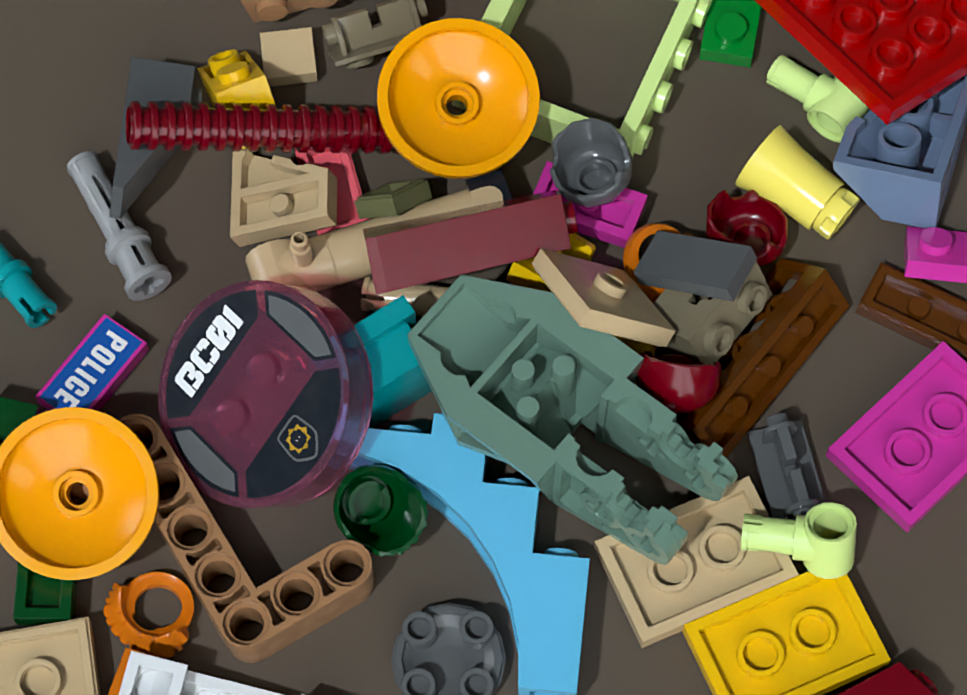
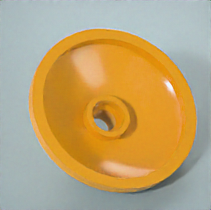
(466, 64)
(36, 511)

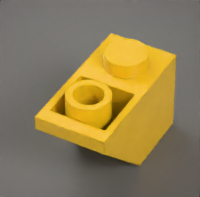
(235, 79)

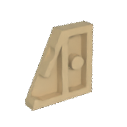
(279, 198)

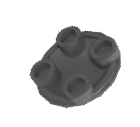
(448, 652)

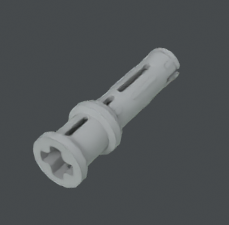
(126, 244)

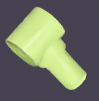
(825, 98)
(820, 538)

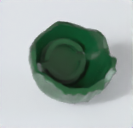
(380, 509)

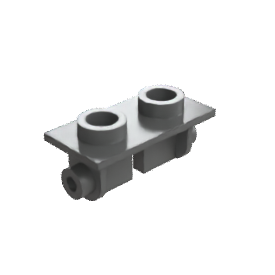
(786, 467)

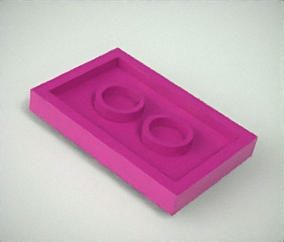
(912, 440)

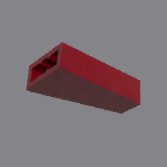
(467, 240)

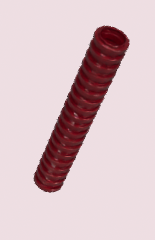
(255, 128)

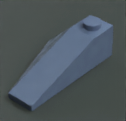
(908, 164)

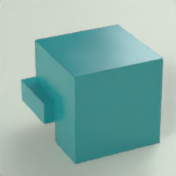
(394, 368)

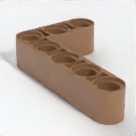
(216, 557)

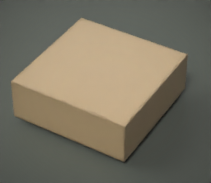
(288, 56)

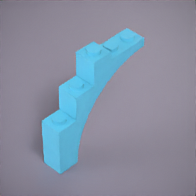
(500, 521)

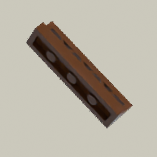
(769, 355)

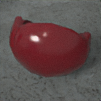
(748, 222)
(679, 381)

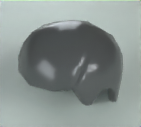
(591, 162)

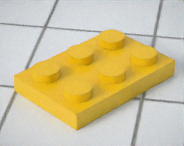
(788, 640)

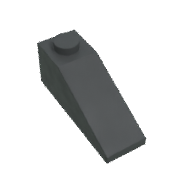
(148, 82)

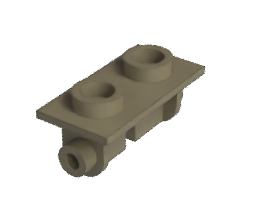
(360, 41)

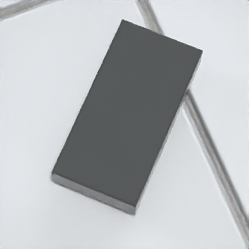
(695, 265)

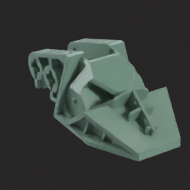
(525, 376)

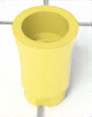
(798, 184)

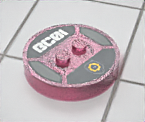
(265, 394)

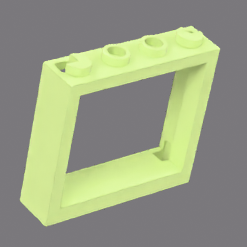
(654, 88)

